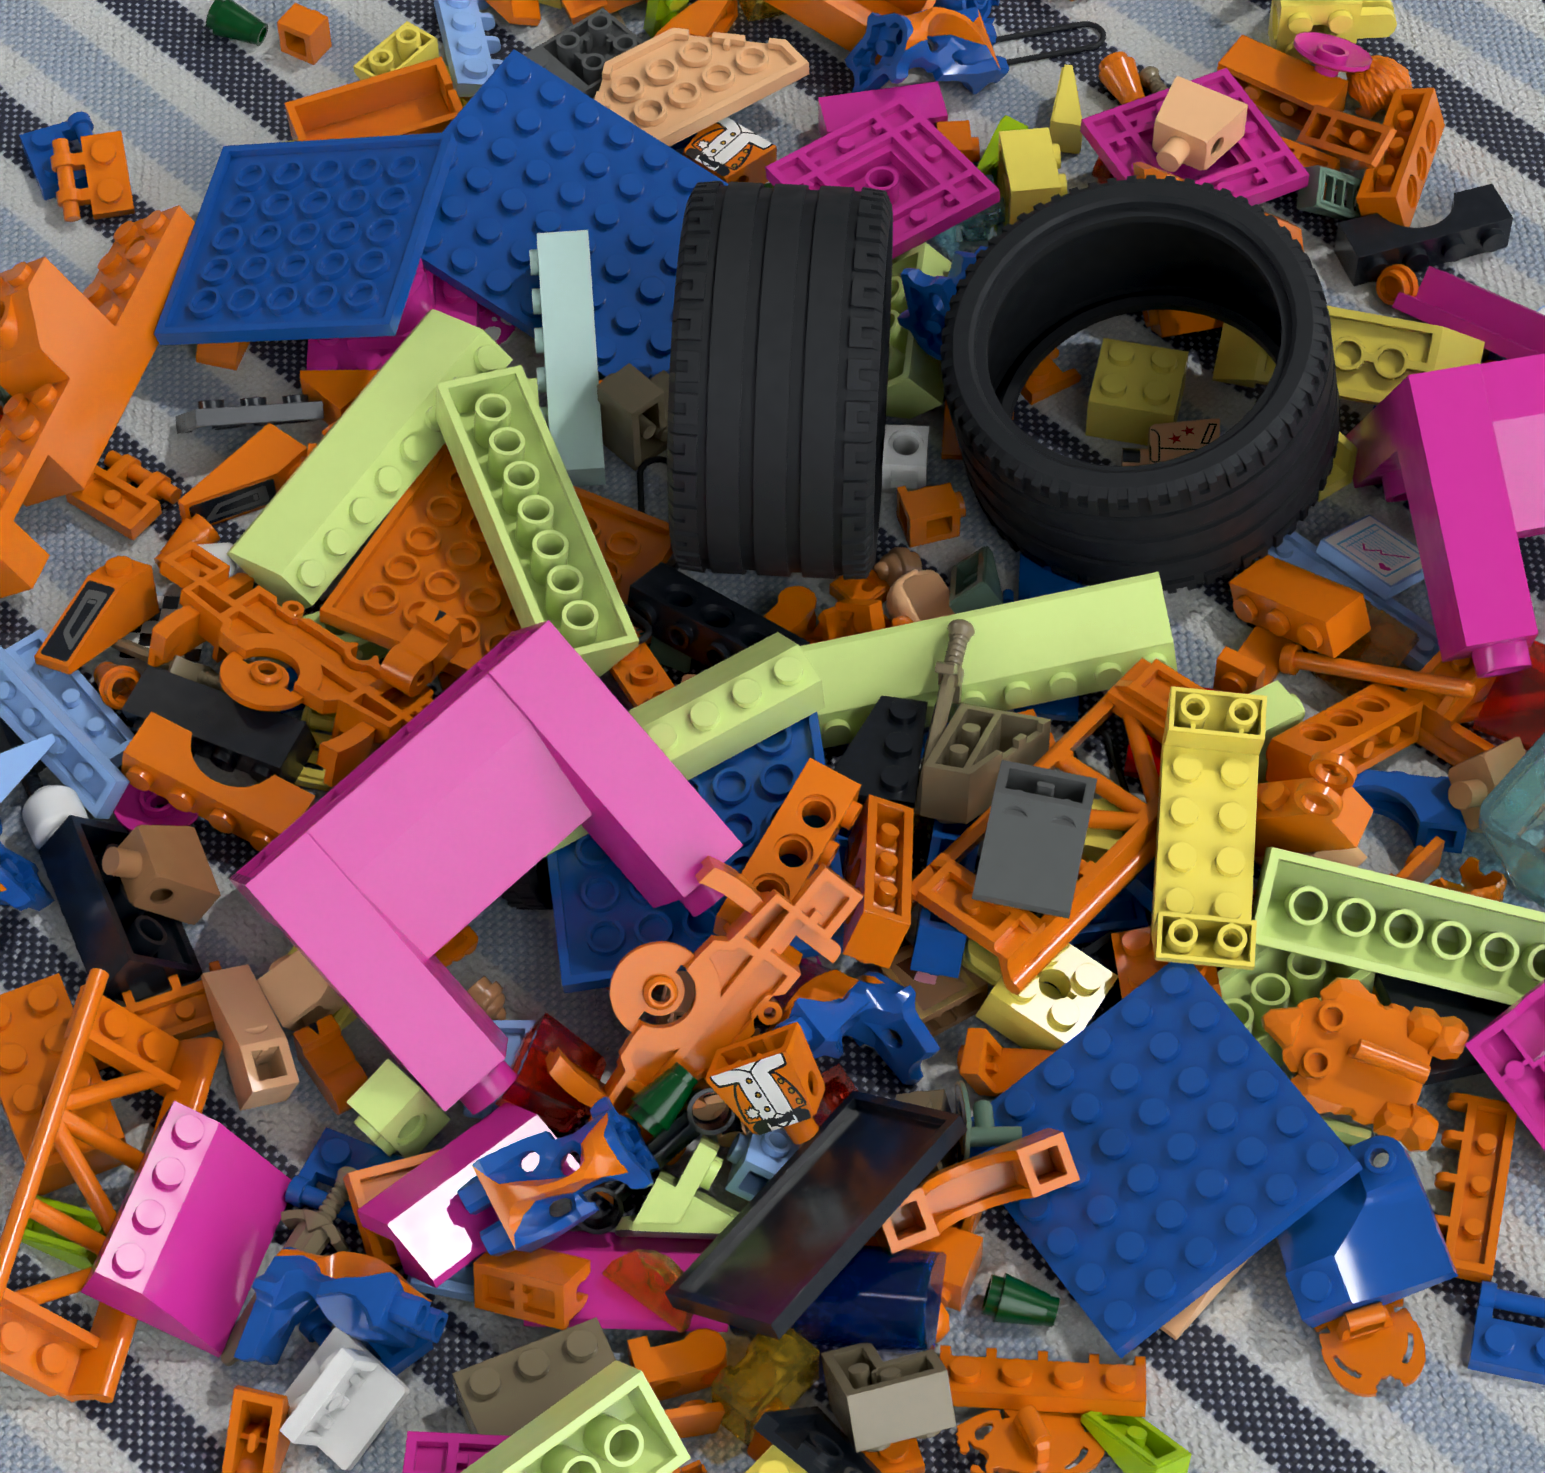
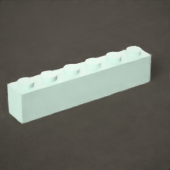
(569, 352)

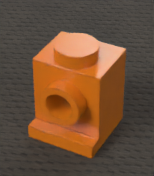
(929, 513)

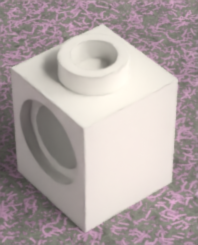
(905, 457)

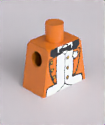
(732, 152)
(770, 1082)

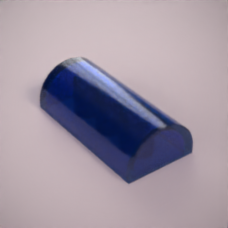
(877, 1301)

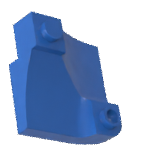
(1366, 1239)

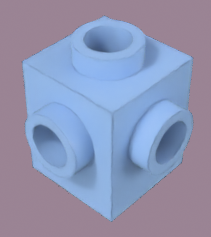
(757, 1160)

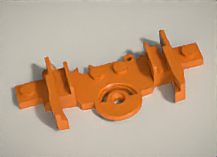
(251, 624)
(731, 981)

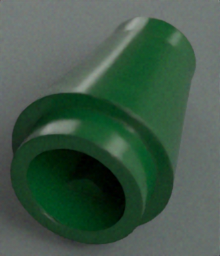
(236, 23)
(662, 1099)
(1018, 1302)

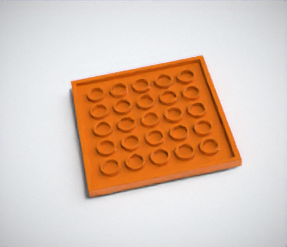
(438, 555)

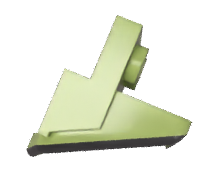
(677, 1206)

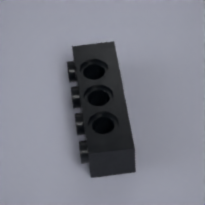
(697, 617)

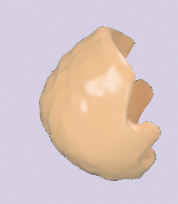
(919, 596)

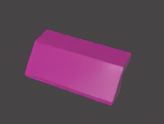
(1476, 312)
(424, 1211)
(608, 1301)

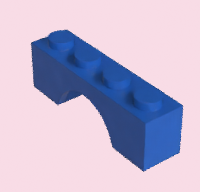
(1416, 804)
(937, 944)

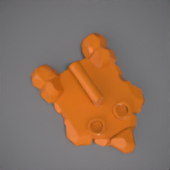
(1366, 1057)

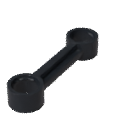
(664, 1149)

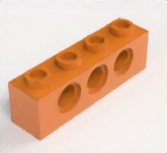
(1401, 174)
(1359, 728)
(817, 793)
(882, 871)

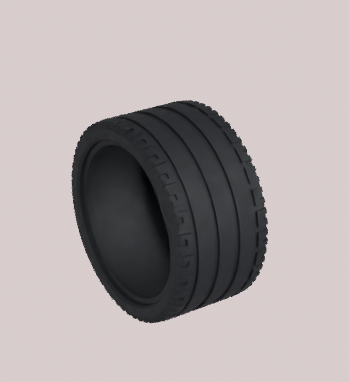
(1118, 254)
(779, 379)

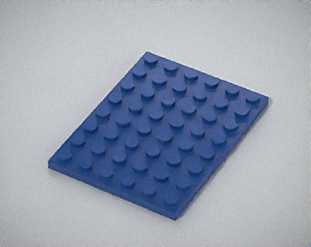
(558, 161)

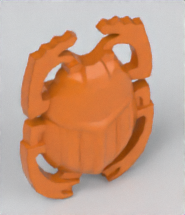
(1372, 1345)
(1030, 1442)

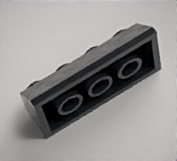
(108, 931)

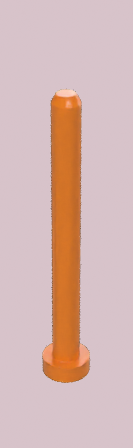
(1294, 659)

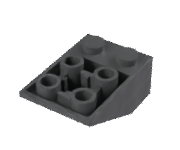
(582, 50)
(1034, 839)

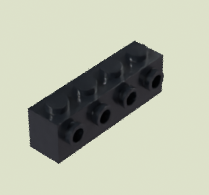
(222, 728)

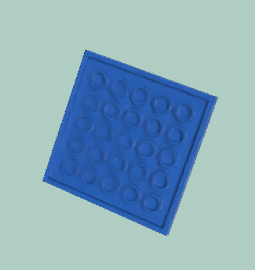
(307, 240)
(603, 913)
(1181, 1153)

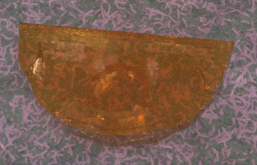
(646, 1278)

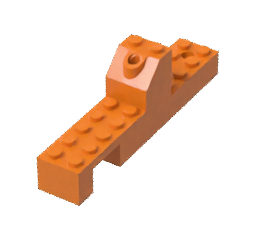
(73, 370)

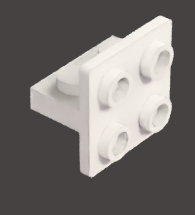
(342, 1400)

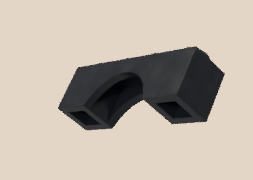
(1475, 225)

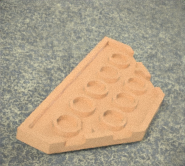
(691, 81)

